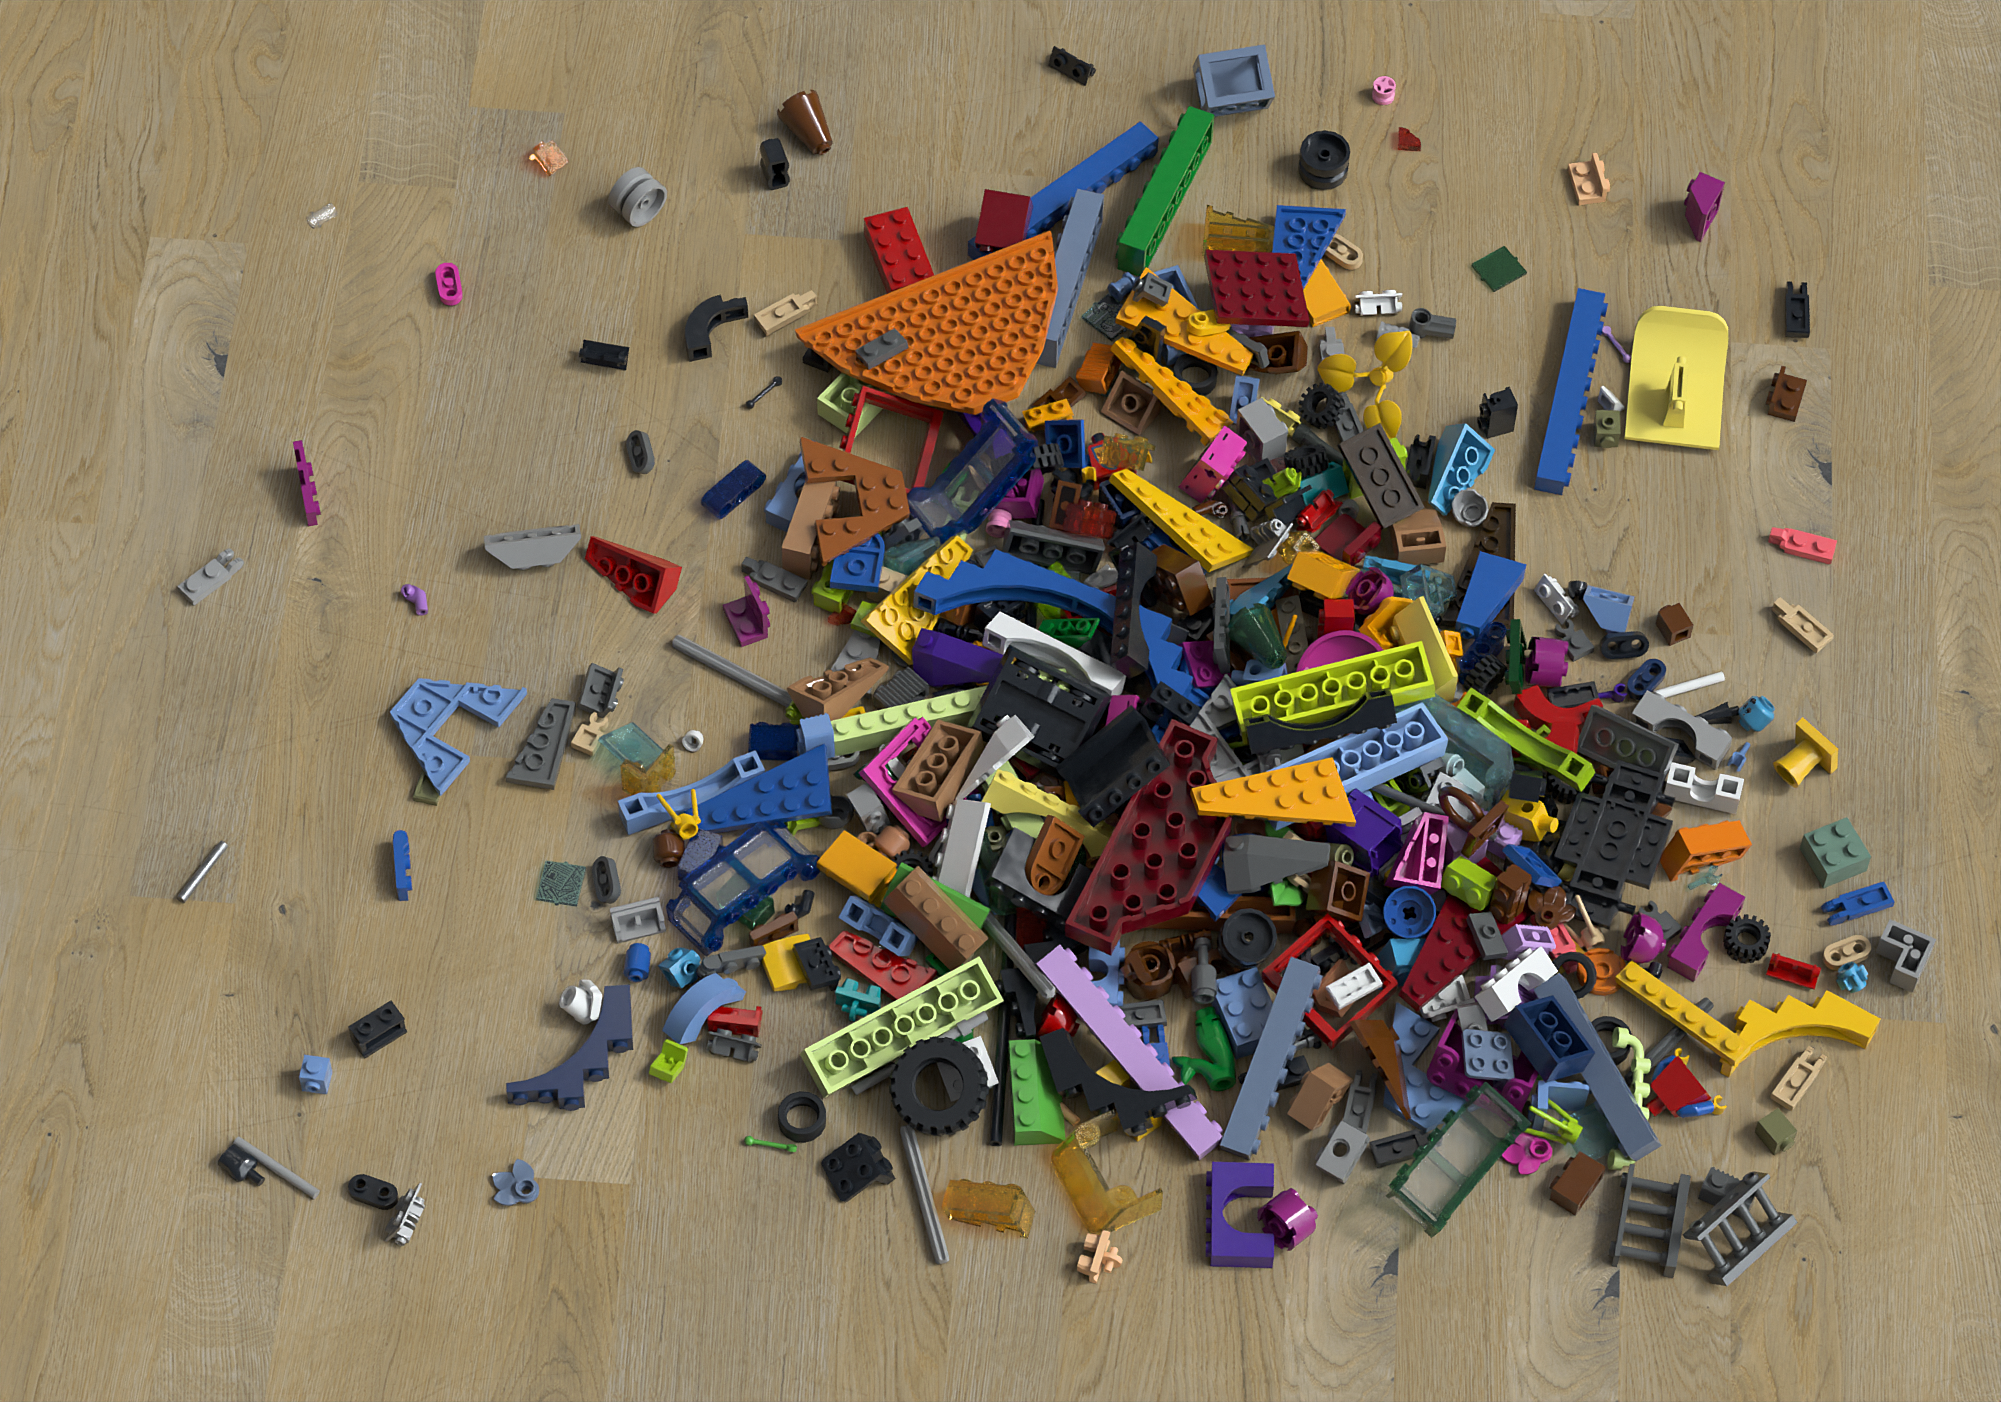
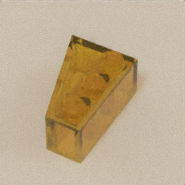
(1235, 234)
(989, 1204)

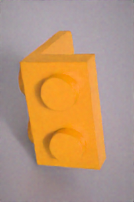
(1378, 624)

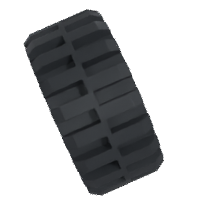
(938, 1051)

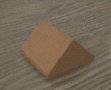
(1132, 403)

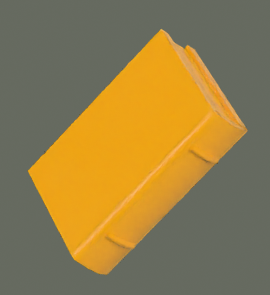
(1324, 297)
(857, 866)

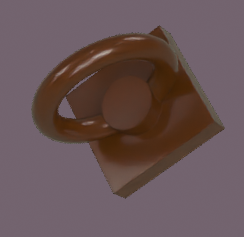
(1482, 825)

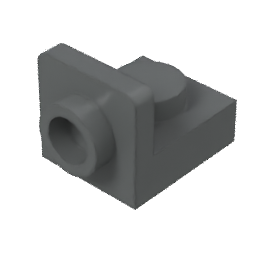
(1153, 289)

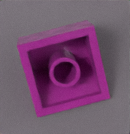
(1703, 203)

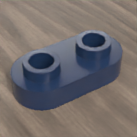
(1644, 680)

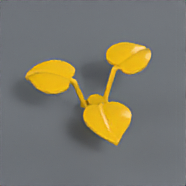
(1395, 352)

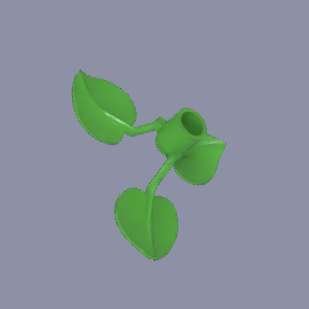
(1284, 892)

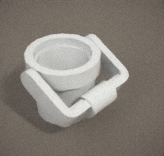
(582, 1001)

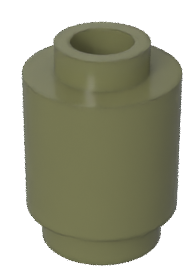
(1341, 853)

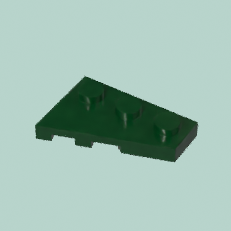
(1515, 656)

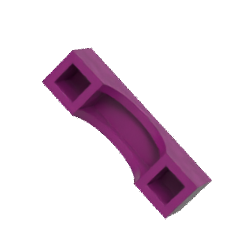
(1719, 909)

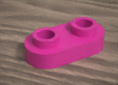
(450, 285)

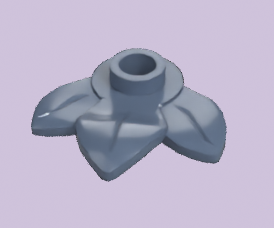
(512, 1184)

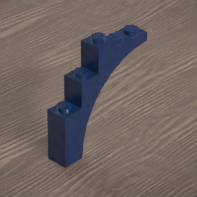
(591, 1061)

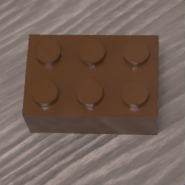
(1180, 581)

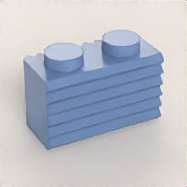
(815, 732)

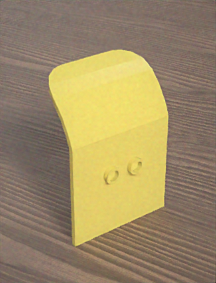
(1677, 378)

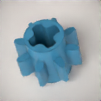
(1852, 977)

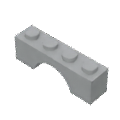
(1656, 714)

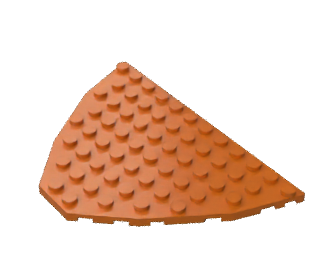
(966, 330)

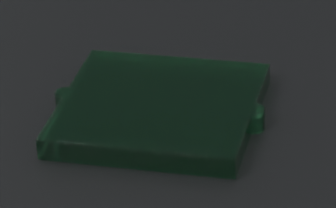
(1499, 268)

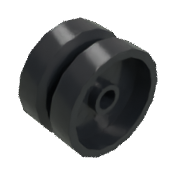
(1324, 160)
(1253, 926)

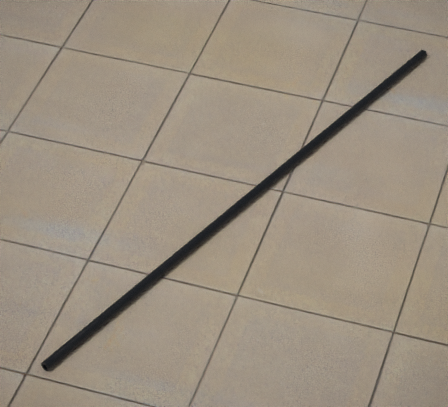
(1004, 1013)

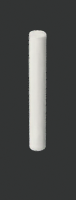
(1691, 685)

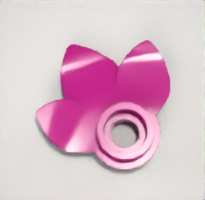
(1524, 1155)

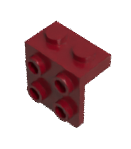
(1348, 539)

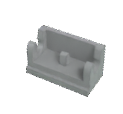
(637, 920)

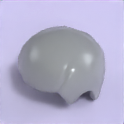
(1469, 508)

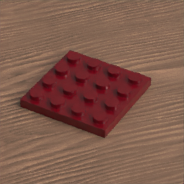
(1256, 288)

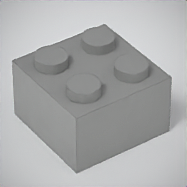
(1262, 431)

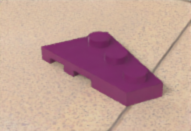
(308, 488)

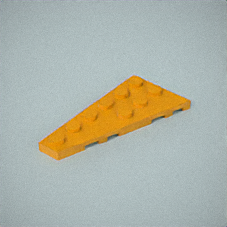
(1215, 348)
(1173, 393)
(1286, 794)

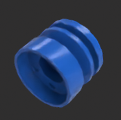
(1407, 898)

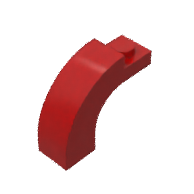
(1538, 711)

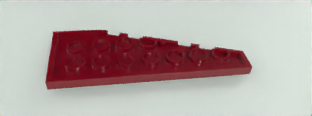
(1449, 948)

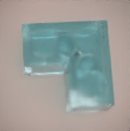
(1433, 584)

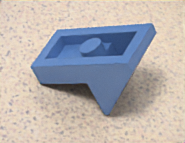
(1244, 393)

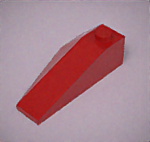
(641, 576)

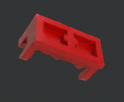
(736, 1020)

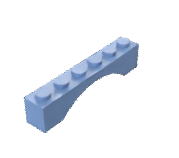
(645, 809)

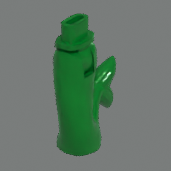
(1216, 1046)

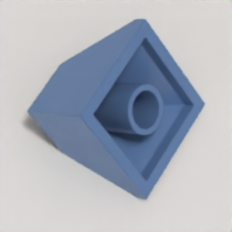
(1609, 608)

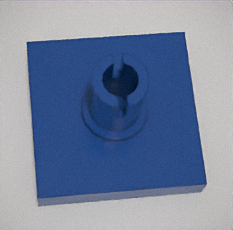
(1532, 864)

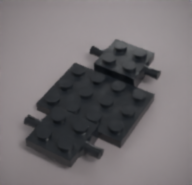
(1614, 841)

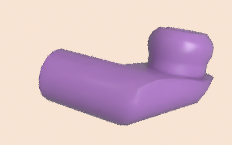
(417, 597)

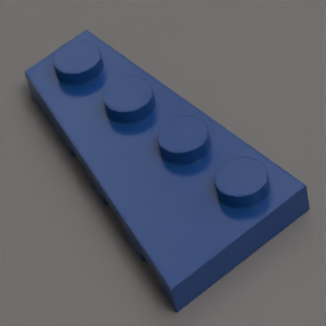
(1215, 894)

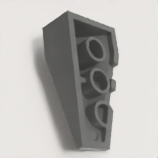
(1263, 859)

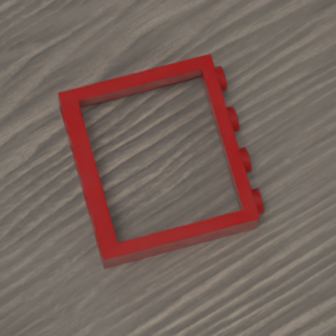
(901, 406)
(1354, 948)

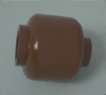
(668, 848)

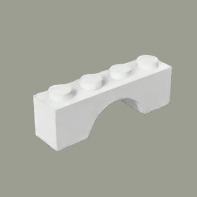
(1502, 994)

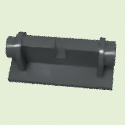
(743, 1046)

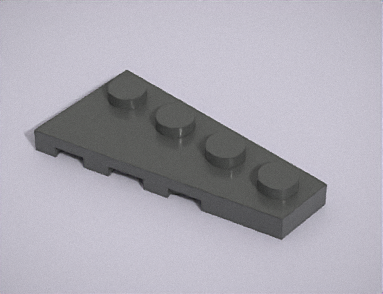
(1221, 618)
(545, 748)

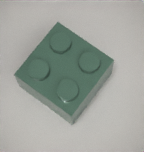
(1835, 852)

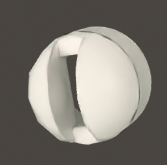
(688, 740)

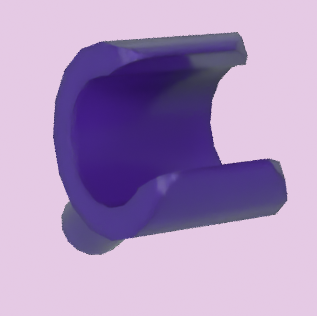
(1615, 694)

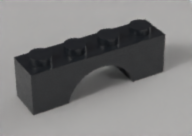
(1527, 782)

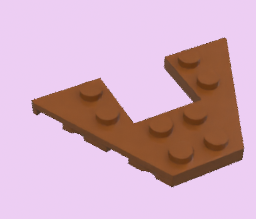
(878, 491)

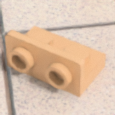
(1589, 181)

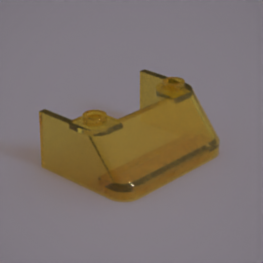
(1084, 1184)

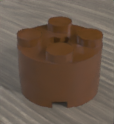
(1161, 966)

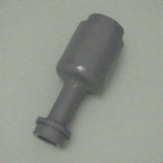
(1203, 975)

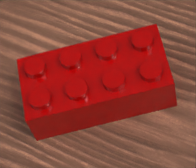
(896, 249)

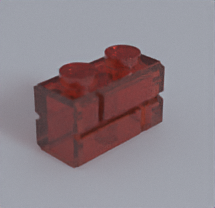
(1089, 520)

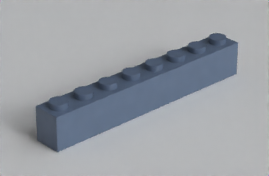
(1270, 1058)
(1604, 1078)

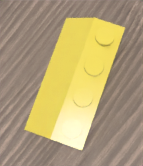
(1416, 625)

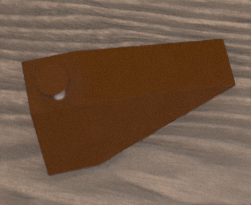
(1285, 352)
(1386, 1056)

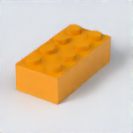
(1321, 574)

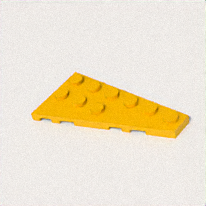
(1191, 531)
(896, 619)

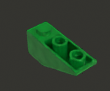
(1070, 631)

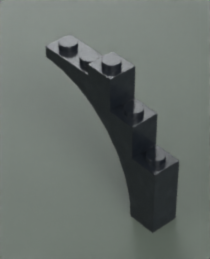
(1019, 991)
(1133, 1106)

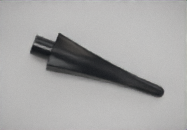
(1720, 714)

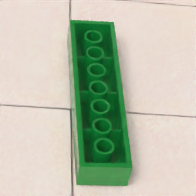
(1164, 191)

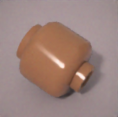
(892, 841)

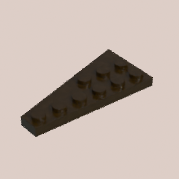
(1495, 538)

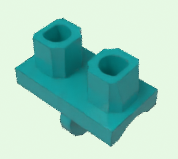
(855, 1002)

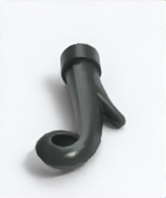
(1305, 436)

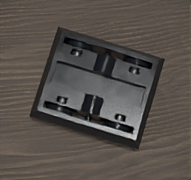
(1041, 707)

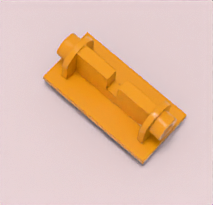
(1036, 417)

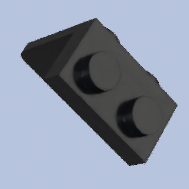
(857, 1166)

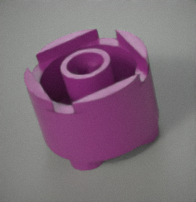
(1546, 662)
(1288, 1219)

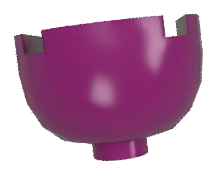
(1369, 590)
(1643, 939)

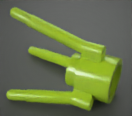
(1568, 1130)

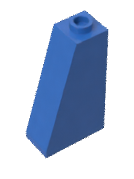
(1488, 591)

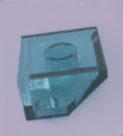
(910, 555)

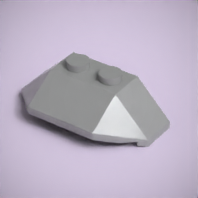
(533, 546)

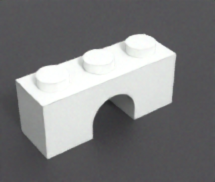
(1718, 794)

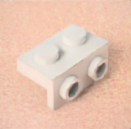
(1447, 1000)

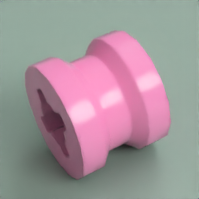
(1383, 84)
(998, 522)

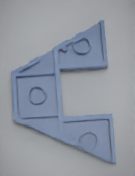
(427, 708)
(1426, 1101)

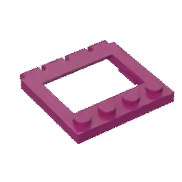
(878, 779)

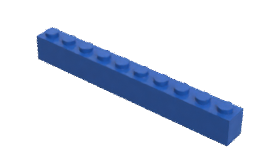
(1092, 175)
(1569, 392)

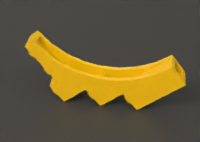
(1827, 1017)

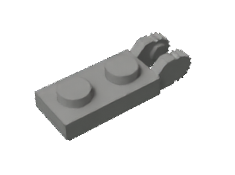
(210, 577)

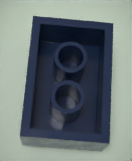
(1549, 1038)

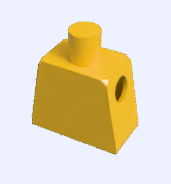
(1529, 817)

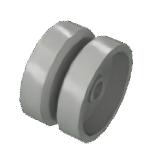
(637, 196)

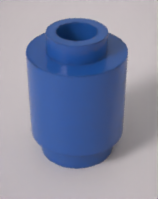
(637, 962)

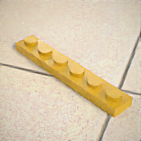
(1683, 1013)

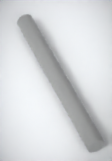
(277, 1168)

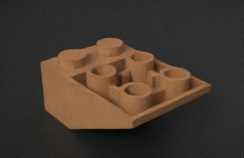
(1419, 538)

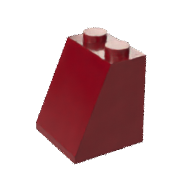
(1002, 220)

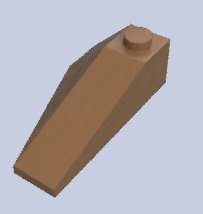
(837, 690)

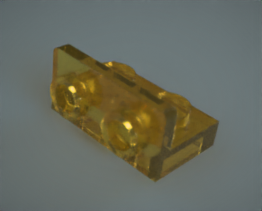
(1124, 452)

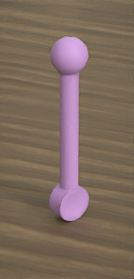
(1607, 332)

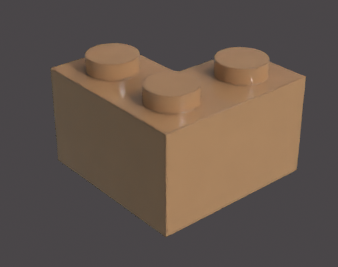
(1318, 1094)

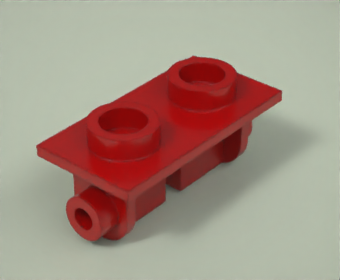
(1312, 518)
(1793, 971)

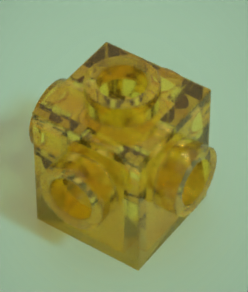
(1295, 543)

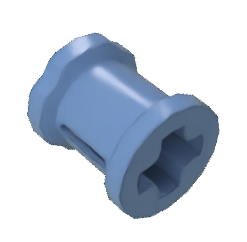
(1122, 286)

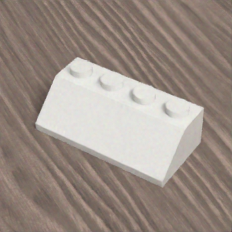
(961, 844)

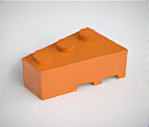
(1704, 846)

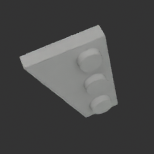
(858, 648)

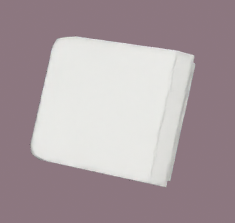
(1609, 401)

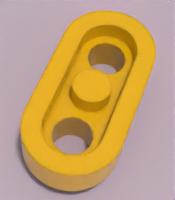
(1205, 323)

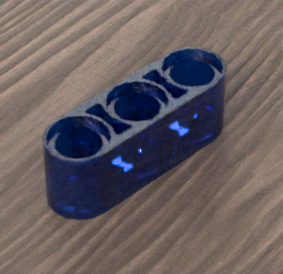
(733, 489)
(1483, 644)

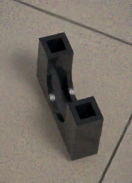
(1009, 879)

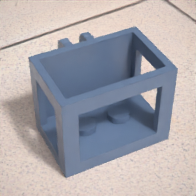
(1234, 81)

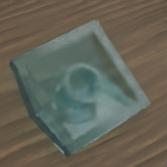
(631, 744)

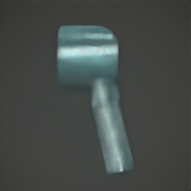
(1709, 878)

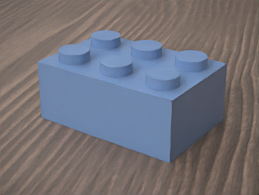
(1243, 1010)

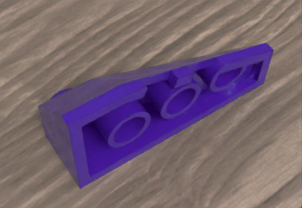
(949, 660)

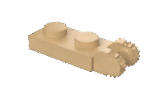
(1797, 1080)

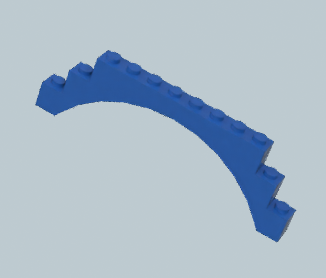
(1016, 579)

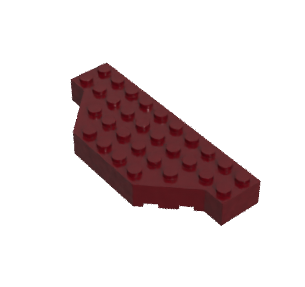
(1156, 850)

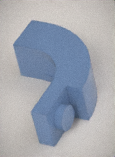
(699, 1002)

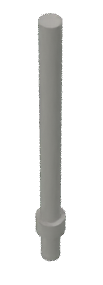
(963, 1028)

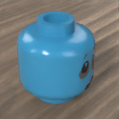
(1756, 713)

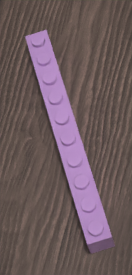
(1126, 1047)

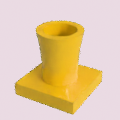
(1810, 750)

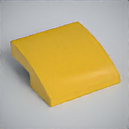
(782, 964)

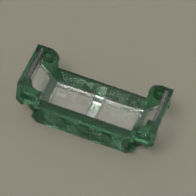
(1456, 1157)

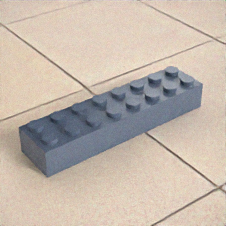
(1072, 262)

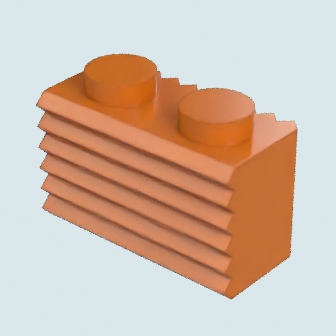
(1098, 369)

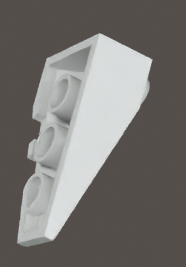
(1002, 746)

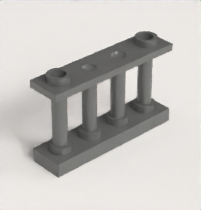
(1673, 1213)
(1760, 1238)

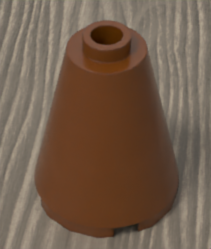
(807, 121)

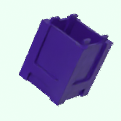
(1373, 838)

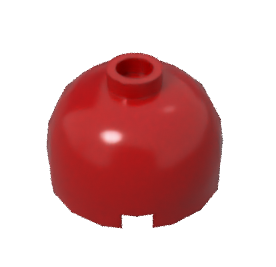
(1056, 1016)

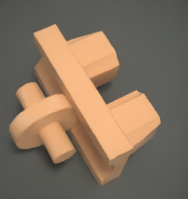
(1099, 1245)

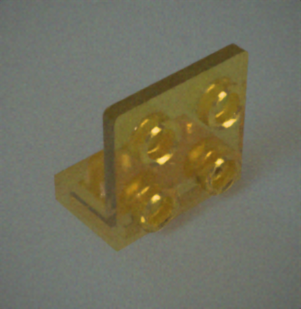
(637, 779)

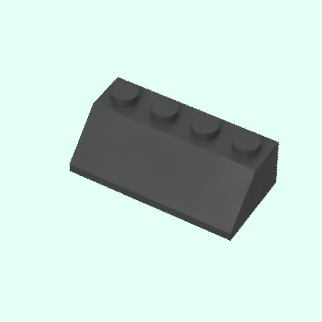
(1049, 546)

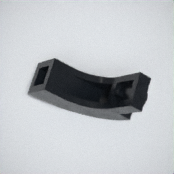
(707, 317)

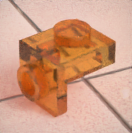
(549, 156)

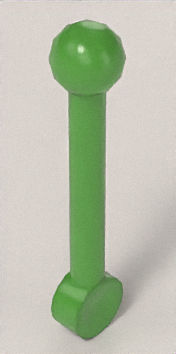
(749, 1140)

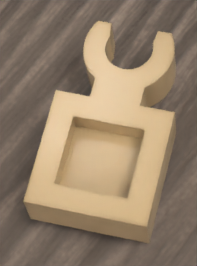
(587, 736)

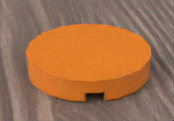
(1607, 966)

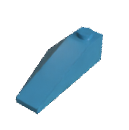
(1458, 462)
(1265, 592)

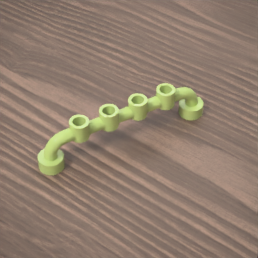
(1640, 1090)

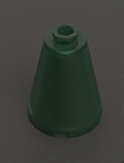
(1258, 635)

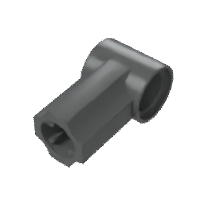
(1424, 323)

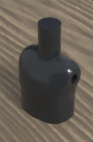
(240, 1165)

